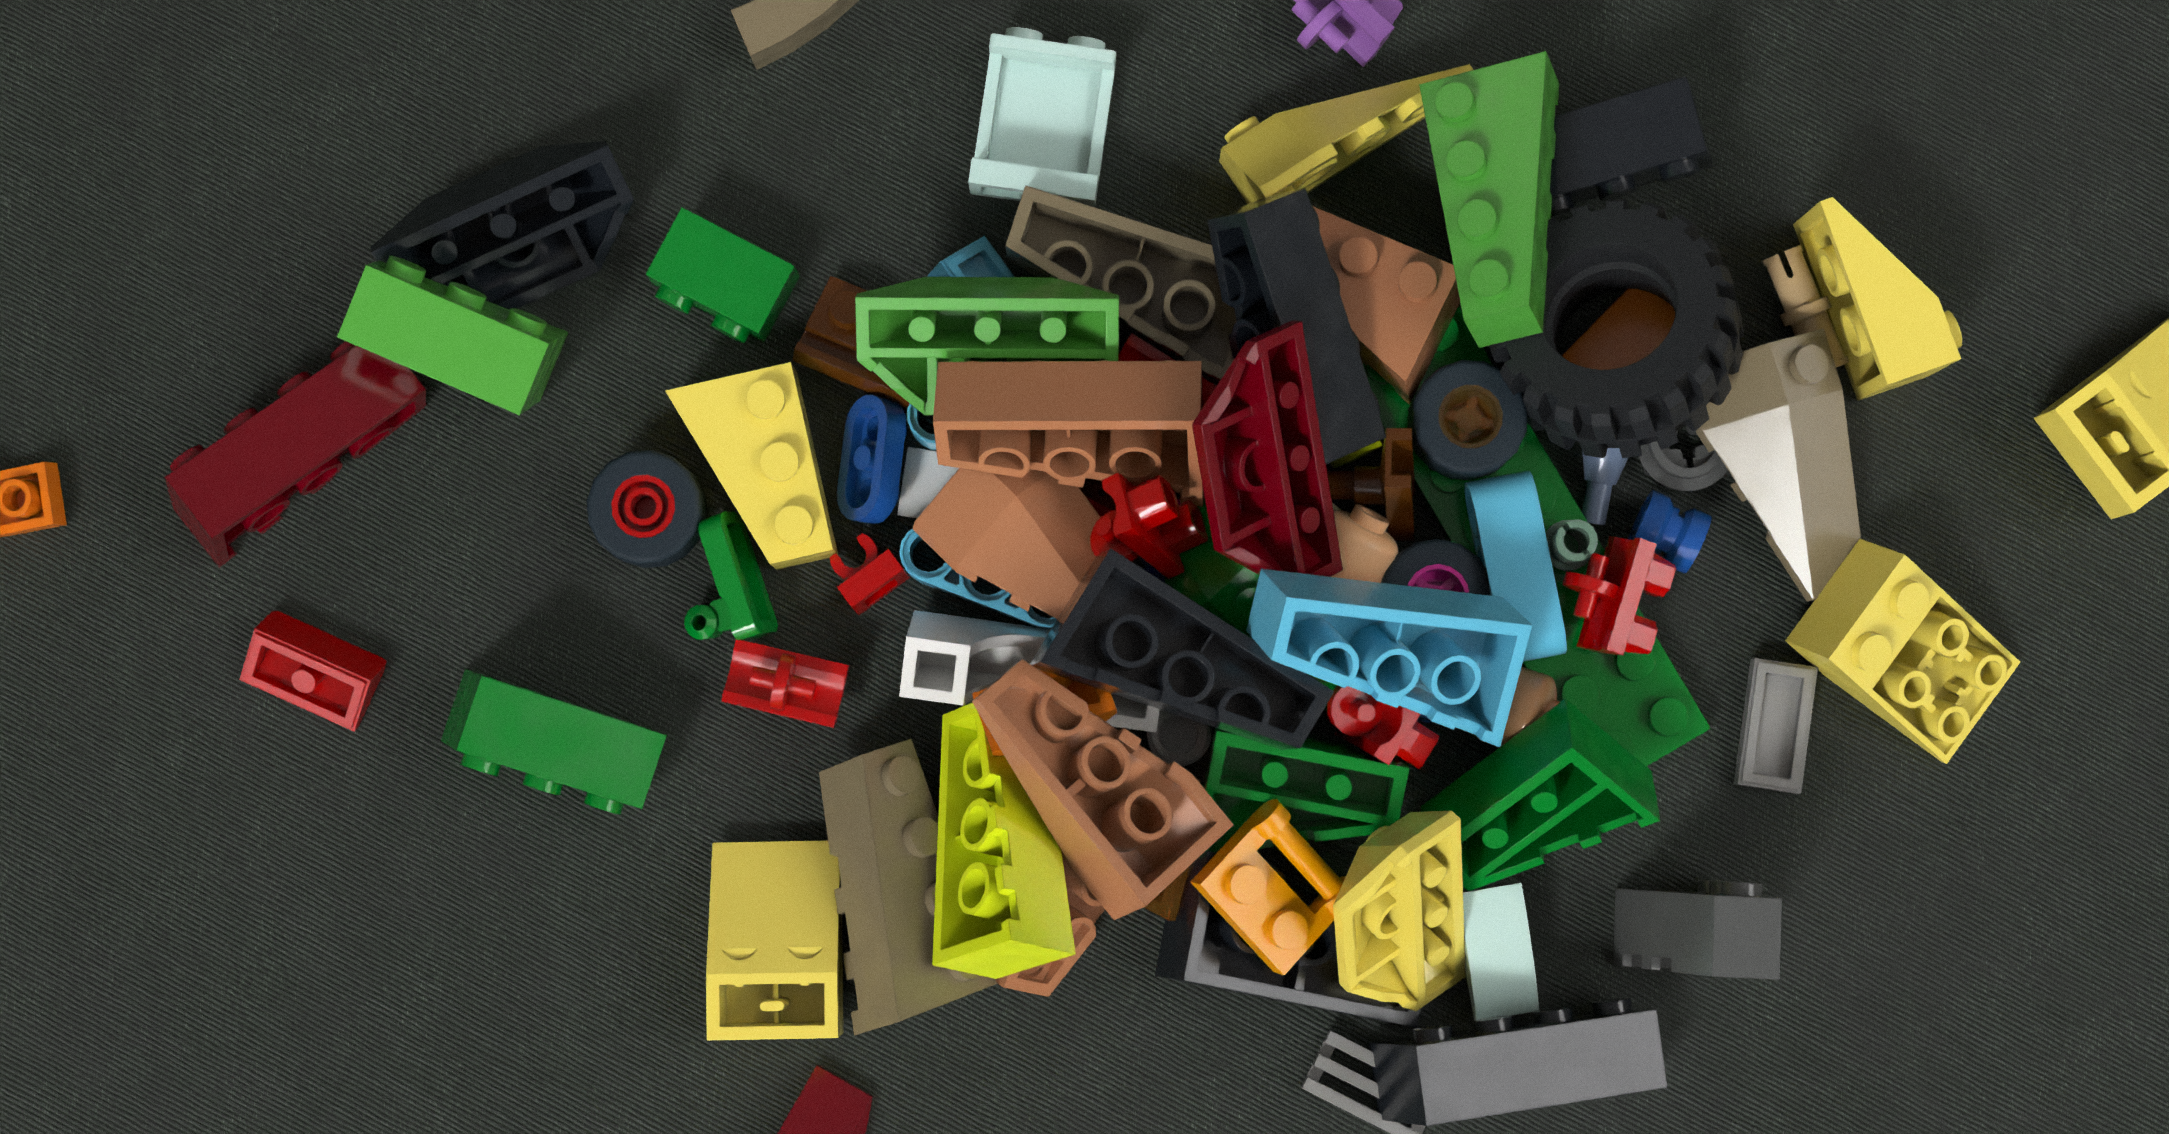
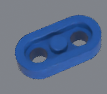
(871, 459)

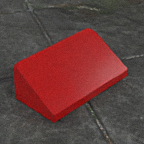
(312, 669)

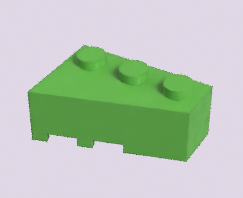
(452, 334)

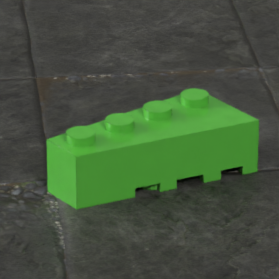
(1493, 175)

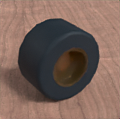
(1477, 402)

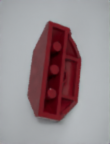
(1267, 460)

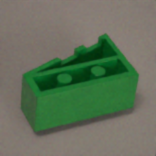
(1323, 785)

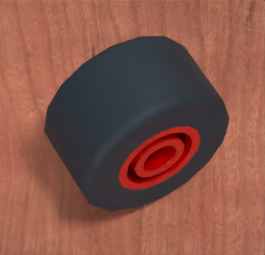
(665, 520)

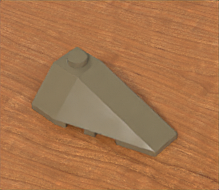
(1791, 454)

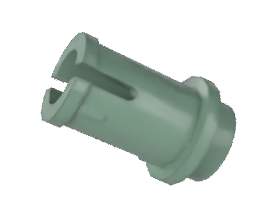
(1560, 555)

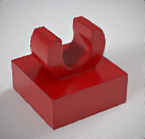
(872, 579)

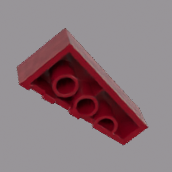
(290, 446)

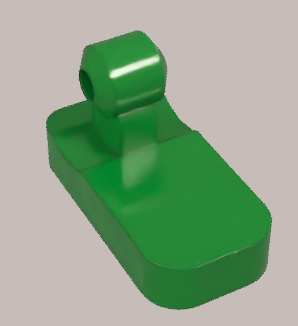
(744, 598)

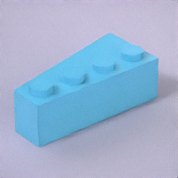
(1400, 643)

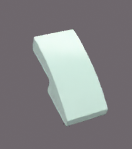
(1499, 952)

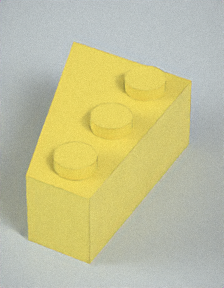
(764, 457)

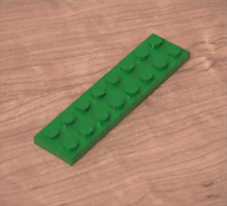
(1627, 695)

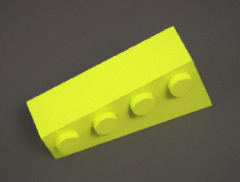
(996, 863)

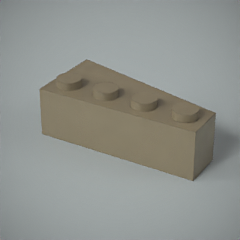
(886, 851)

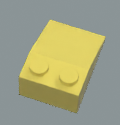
(1879, 308)

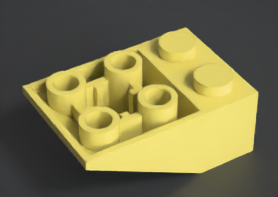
(2118, 426)
(1903, 648)
(774, 942)

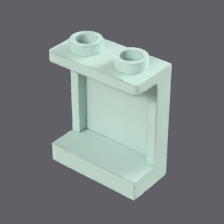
(1043, 116)

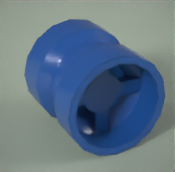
(1674, 534)

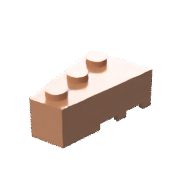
(1393, 299)

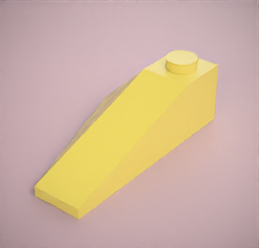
(1320, 139)

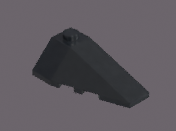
(1210, 953)

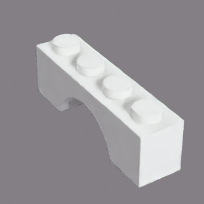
(962, 655)

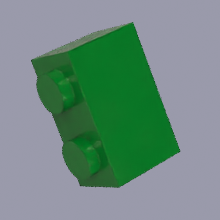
(721, 276)

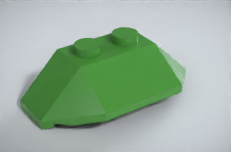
(981, 319)

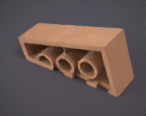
(1072, 420)

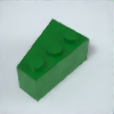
(552, 742)
(1544, 792)

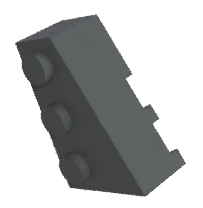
(1708, 932)

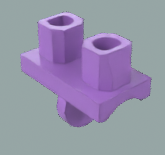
(1348, 24)

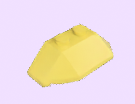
(1403, 912)

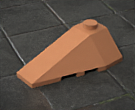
(1107, 800)

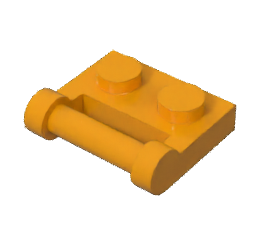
(1259, 900)

